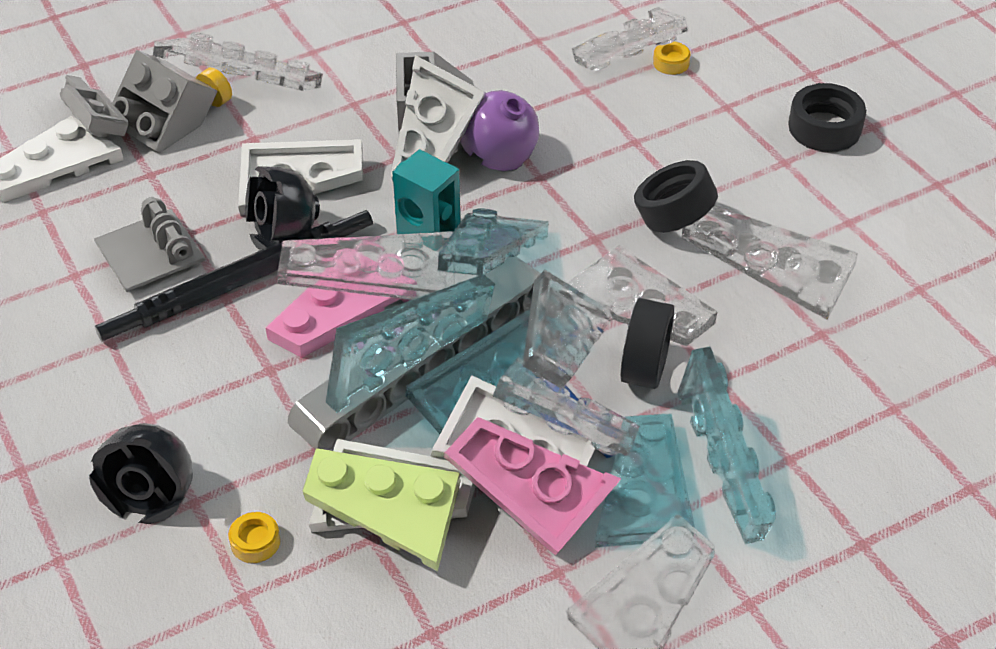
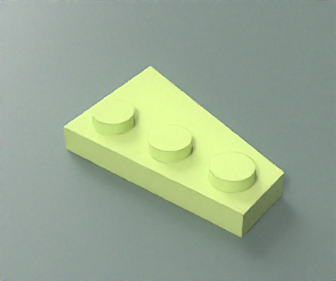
(392, 499)

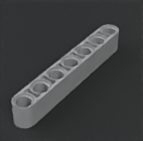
(323, 426)

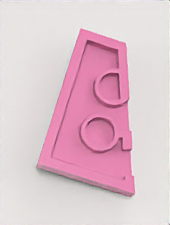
(316, 314)
(532, 484)

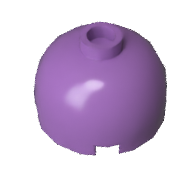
(502, 131)

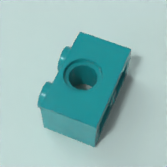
(426, 195)

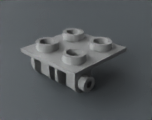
(149, 247)

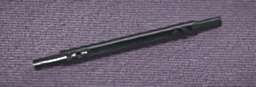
(220, 280)

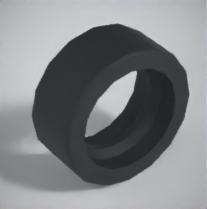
(827, 99)
(676, 196)
(647, 343)

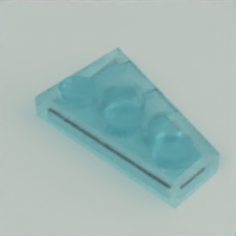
(649, 487)

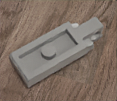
(92, 108)

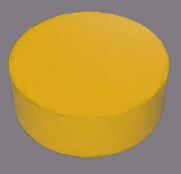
(671, 58)
(219, 82)
(254, 537)

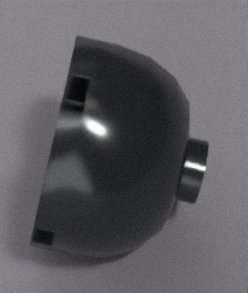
(279, 205)
(142, 472)

